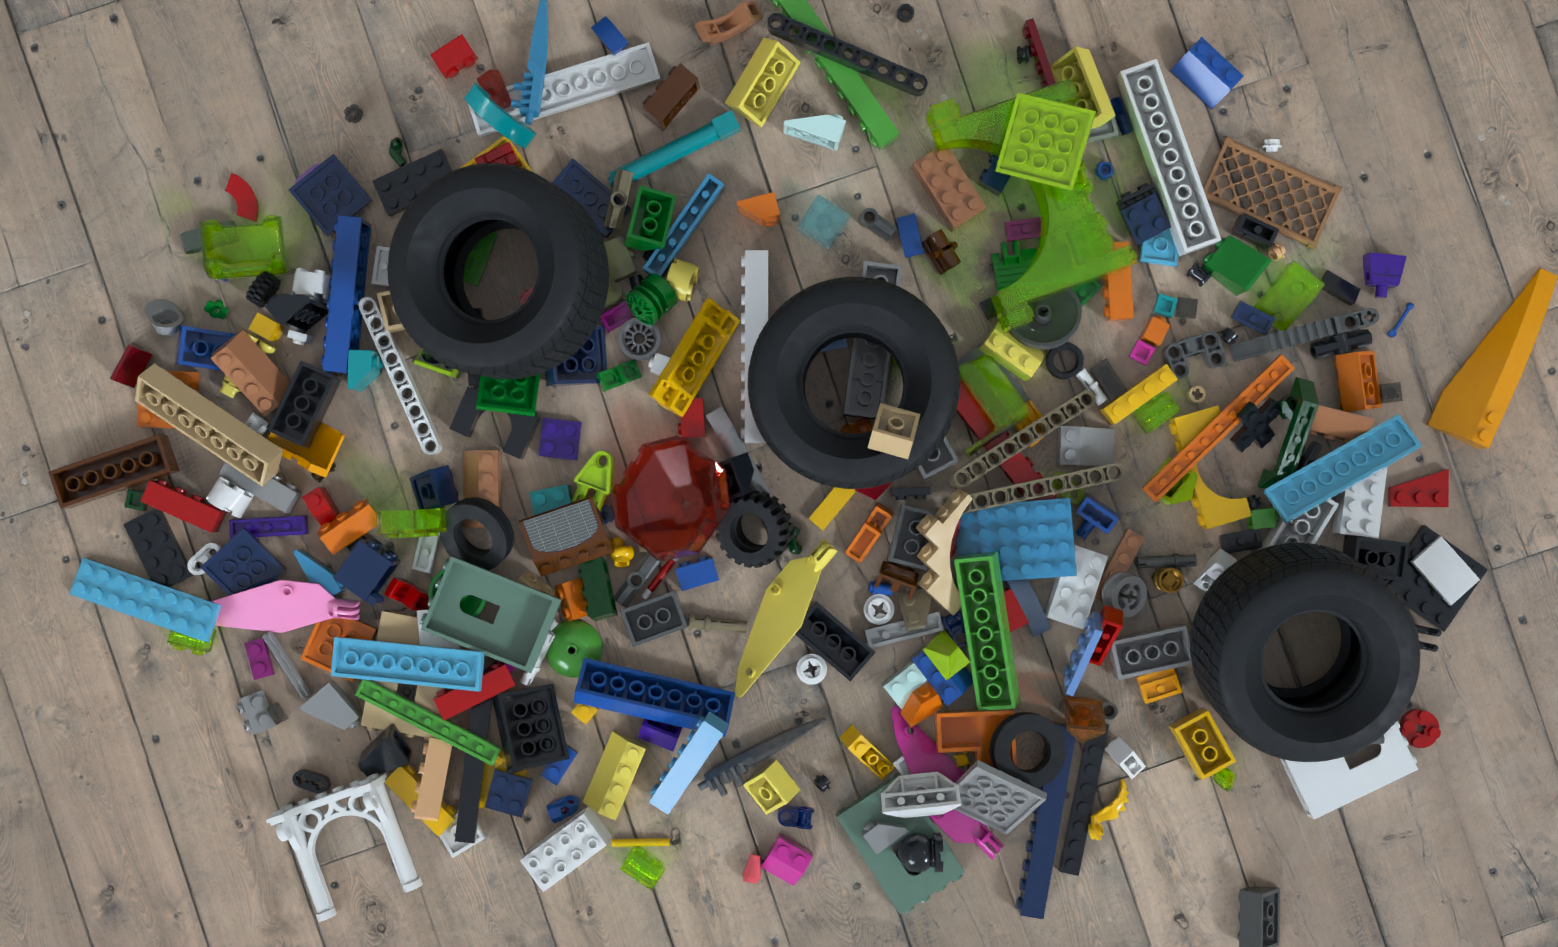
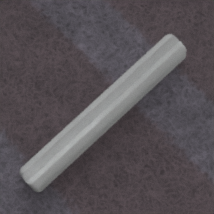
(286, 664)

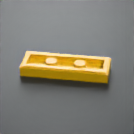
(830, 506)

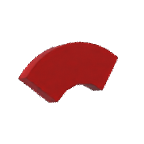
(244, 196)

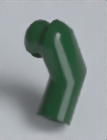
(395, 151)
(794, 546)

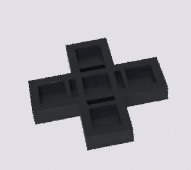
(1255, 424)

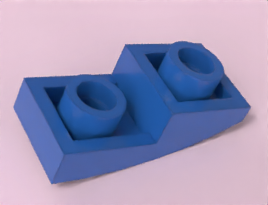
(610, 35)
(910, 235)

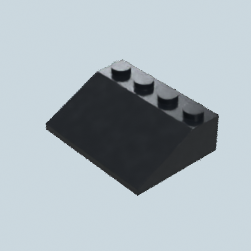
(530, 728)

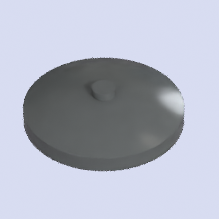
(1053, 322)

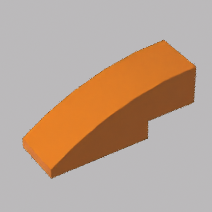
(869, 532)

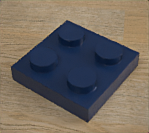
(1145, 218)
(508, 793)

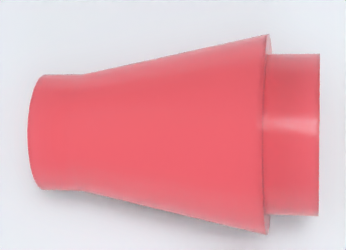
(752, 870)

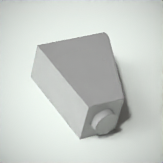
(333, 707)

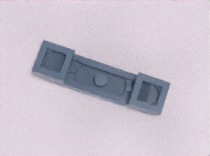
(1030, 606)

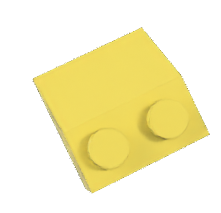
(771, 787)

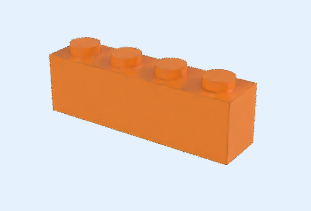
(1118, 293)

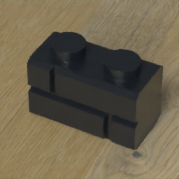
(1254, 231)

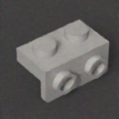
(255, 713)

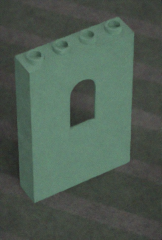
(518, 627)
(899, 885)

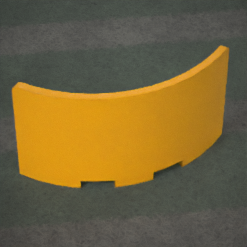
(320, 453)

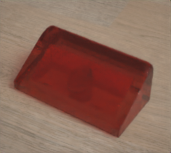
(493, 84)

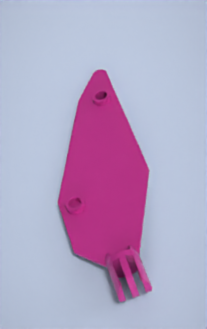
(923, 757)

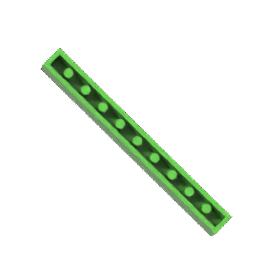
(847, 81)

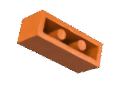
(348, 526)

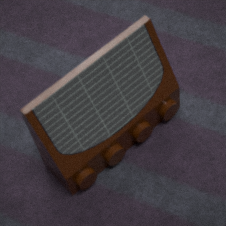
(566, 536)

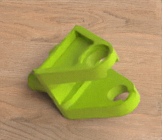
(596, 477)

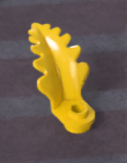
(1109, 812)

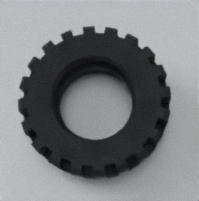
(777, 525)

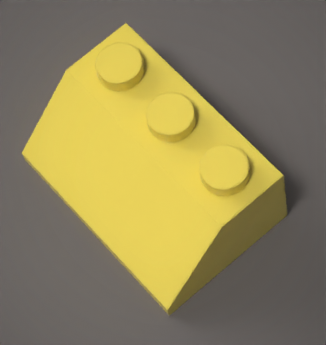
(1012, 354)

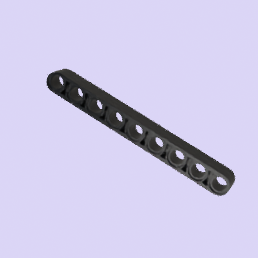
(840, 47)

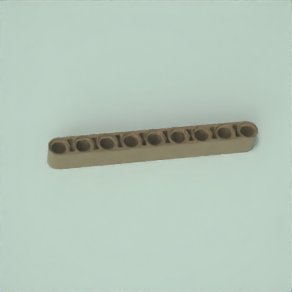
(1030, 435)
(1047, 489)

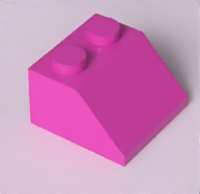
(787, 859)

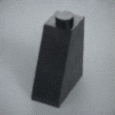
(385, 752)

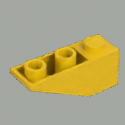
(866, 752)

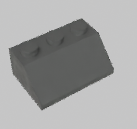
(1259, 917)

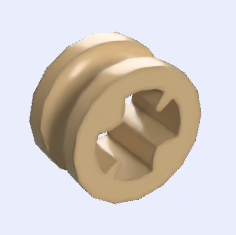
(1191, 398)

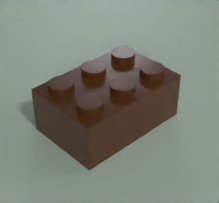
(671, 96)

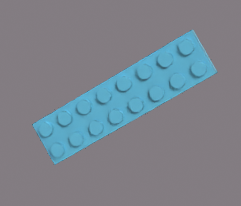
(1342, 468)
(145, 599)
(407, 663)

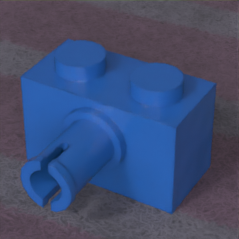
(1096, 515)

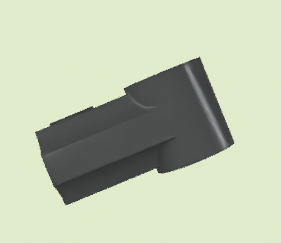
(879, 225)

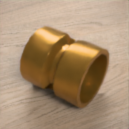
(1168, 579)

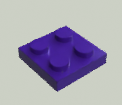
(560, 439)

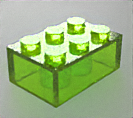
(411, 523)

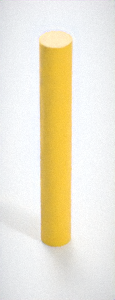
(641, 842)

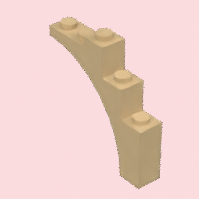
(936, 553)

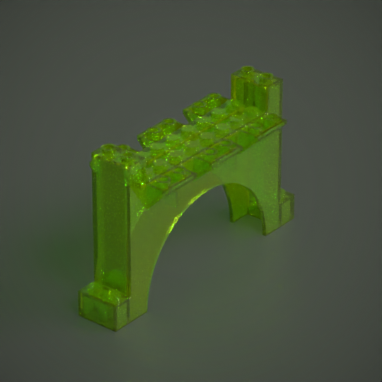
(1072, 236)

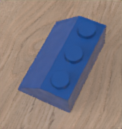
(1206, 73)
(948, 689)

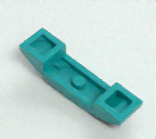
(498, 117)

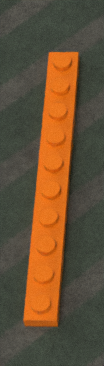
(1216, 429)

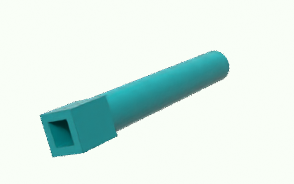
(717, 129)

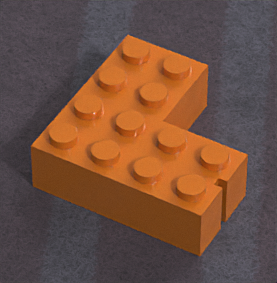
(969, 731)

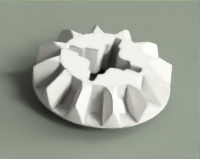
(879, 618)
(807, 677)

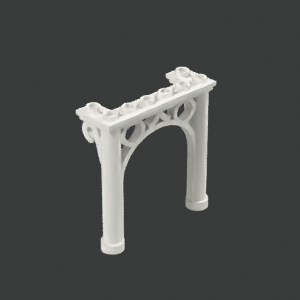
(375, 797)

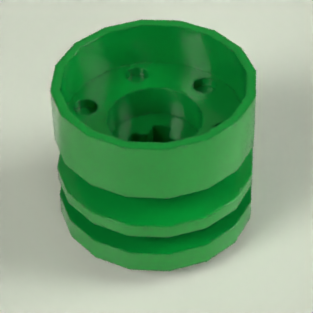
(651, 299)

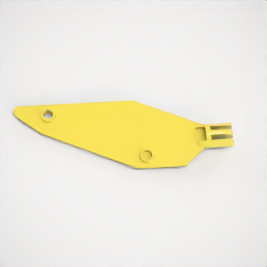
(781, 613)

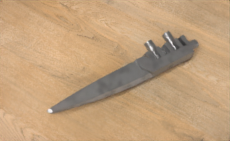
(751, 757)

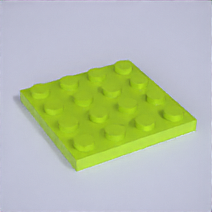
(1045, 141)

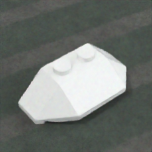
(920, 795)

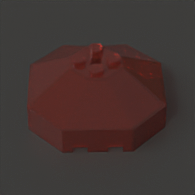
(653, 494)

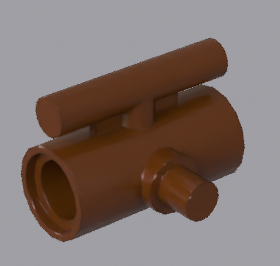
(941, 251)

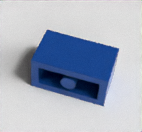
(697, 573)

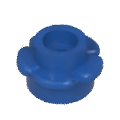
(1104, 175)

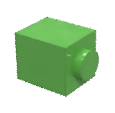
(1262, 518)

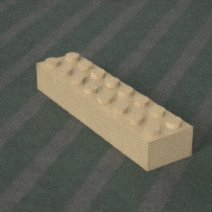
(208, 424)

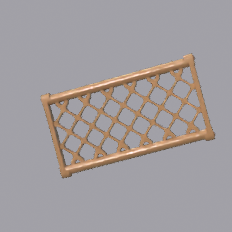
(1335, 190)

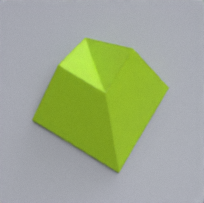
(1182, 490)
(945, 655)

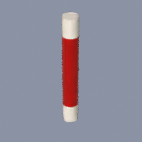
(658, 578)

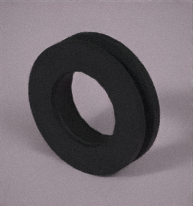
(495, 522)
(1054, 748)

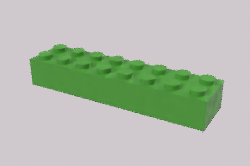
(987, 631)

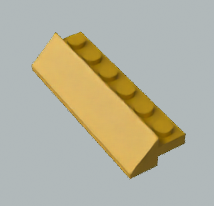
(694, 357)

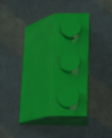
(650, 219)

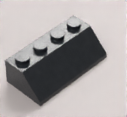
(297, 311)
(834, 641)

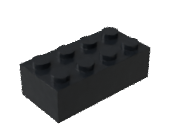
(304, 404)

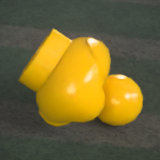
(622, 554)

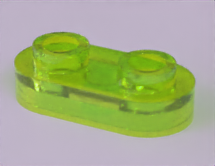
(1080, 492)

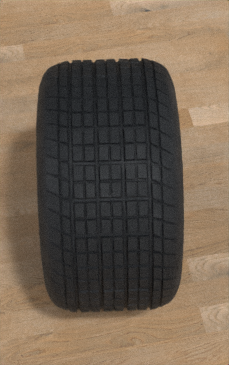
(430, 260)
(836, 312)
(1348, 704)

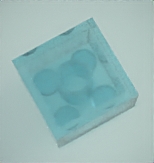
(823, 222)

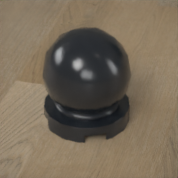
(920, 852)

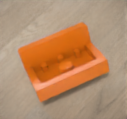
(572, 598)

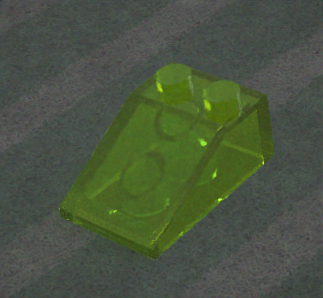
(1289, 295)

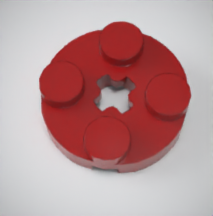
(1430, 730)

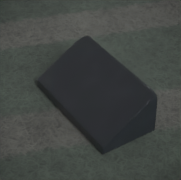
(1340, 288)

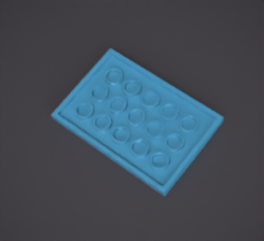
(1030, 538)

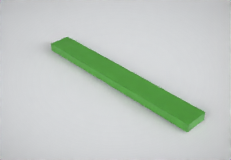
(428, 721)

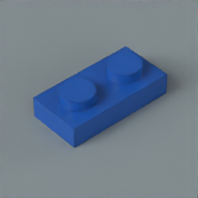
(555, 771)

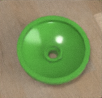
(581, 637)

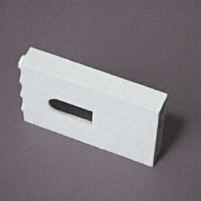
(1332, 784)

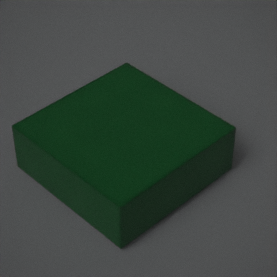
(133, 500)

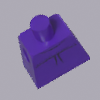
(1382, 271)

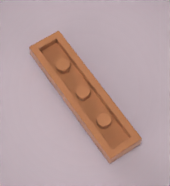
(1121, 558)

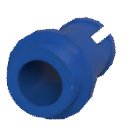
(883, 588)

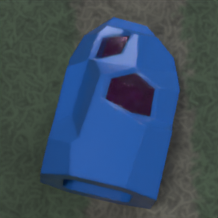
(562, 808)

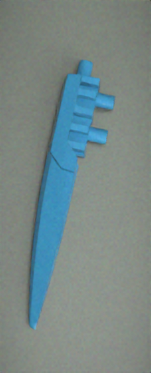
(534, 81)

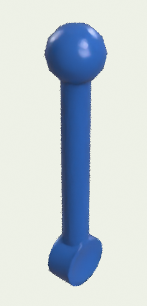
(1392, 333)

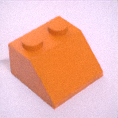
(760, 209)

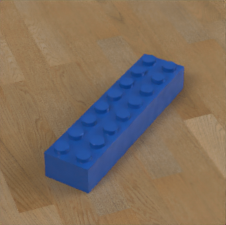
(347, 290)
(650, 695)

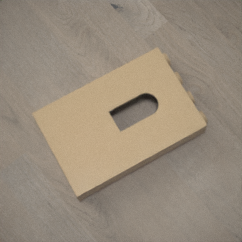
(399, 628)

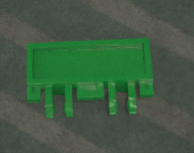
(1011, 267)

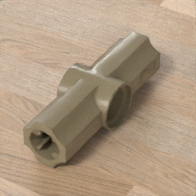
(621, 186)

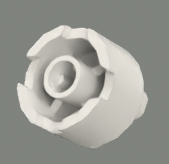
(312, 284)
(229, 497)

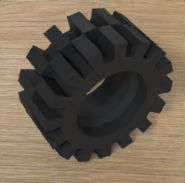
(263, 289)

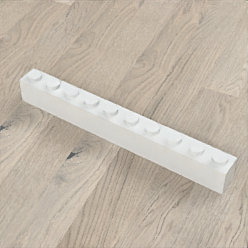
(754, 318)

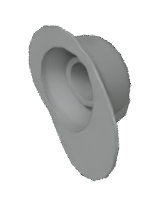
(164, 317)

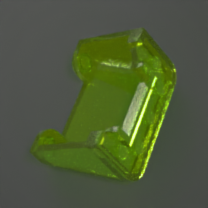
(243, 249)

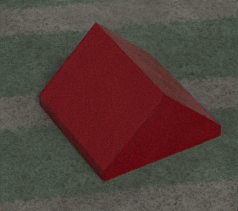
(131, 365)

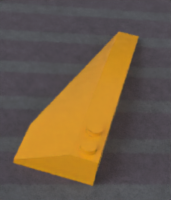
(1482, 389)

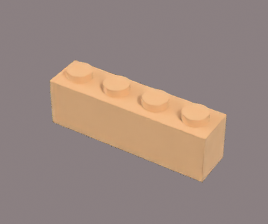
(432, 781)

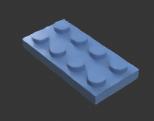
(1081, 656)

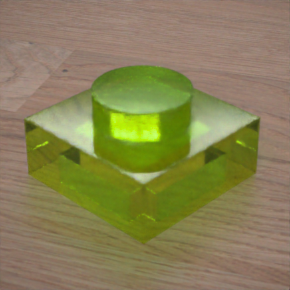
(1225, 779)

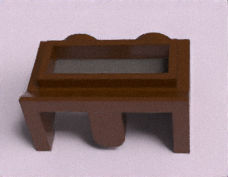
(899, 576)

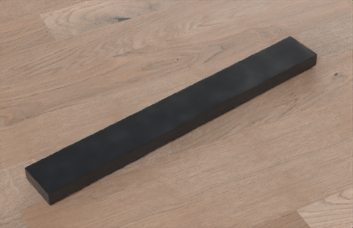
(472, 777)

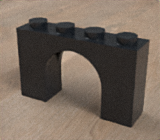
(522, 426)

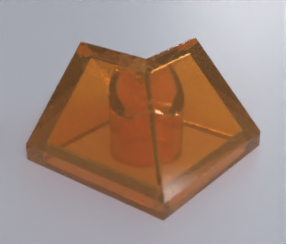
(1084, 717)

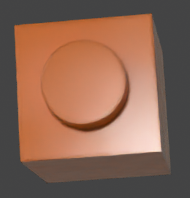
(1154, 331)

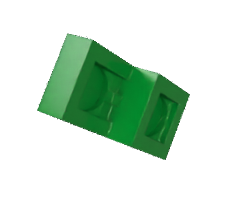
(619, 375)

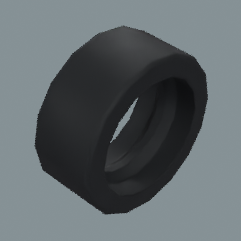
(1065, 375)

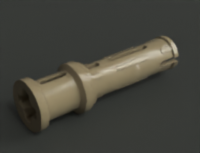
(708, 623)

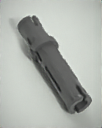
(1166, 561)

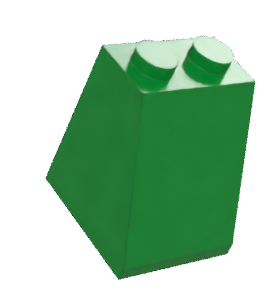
(1235, 264)

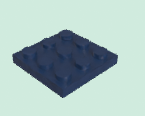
(329, 193)
(243, 564)

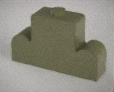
(620, 268)

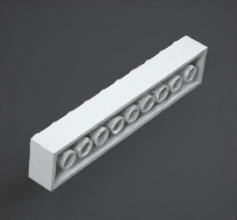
(1168, 157)

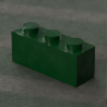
(597, 589)

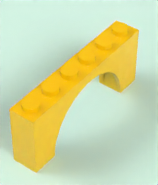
(1211, 508)

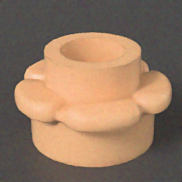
(1276, 252)

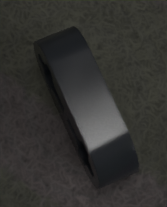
(313, 777)

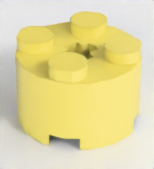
(682, 277)

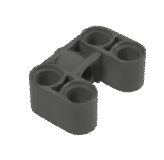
(1193, 346)

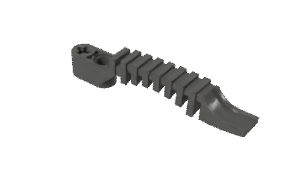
(1301, 334)

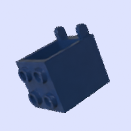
(367, 570)

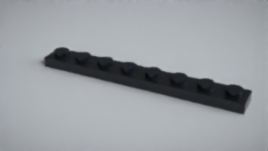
(1082, 804)

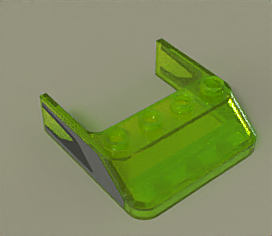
(994, 395)

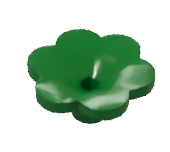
(216, 309)

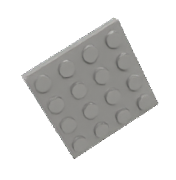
(996, 797)

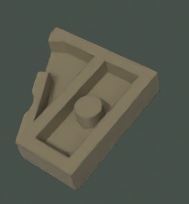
(915, 610)

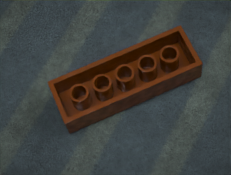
(114, 471)

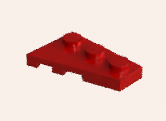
(1422, 492)

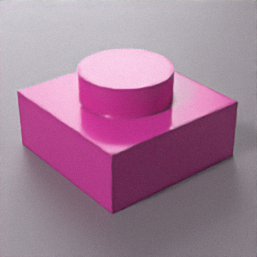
(1141, 352)

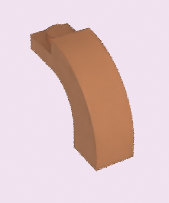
(729, 25)

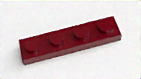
(1037, 51)

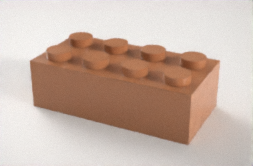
(948, 188)

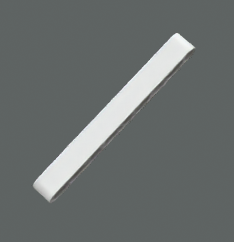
(408, 381)

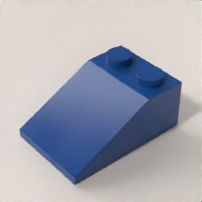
(197, 345)

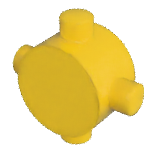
(961, 759)

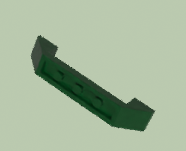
(1296, 433)

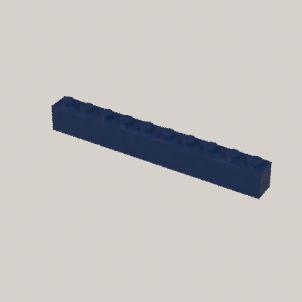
(1043, 839)

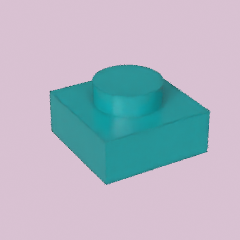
(1165, 305)

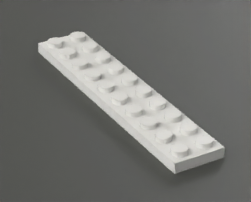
(586, 83)

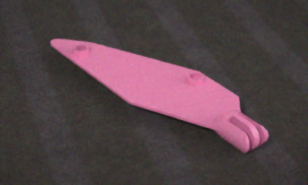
(283, 607)

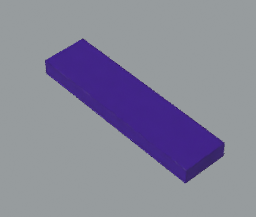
(270, 526)

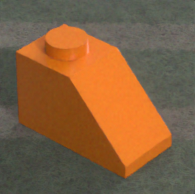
(921, 704)

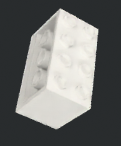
(566, 848)

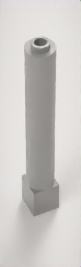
(734, 446)

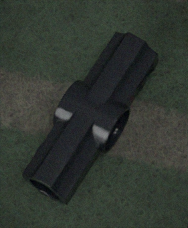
(1341, 344)

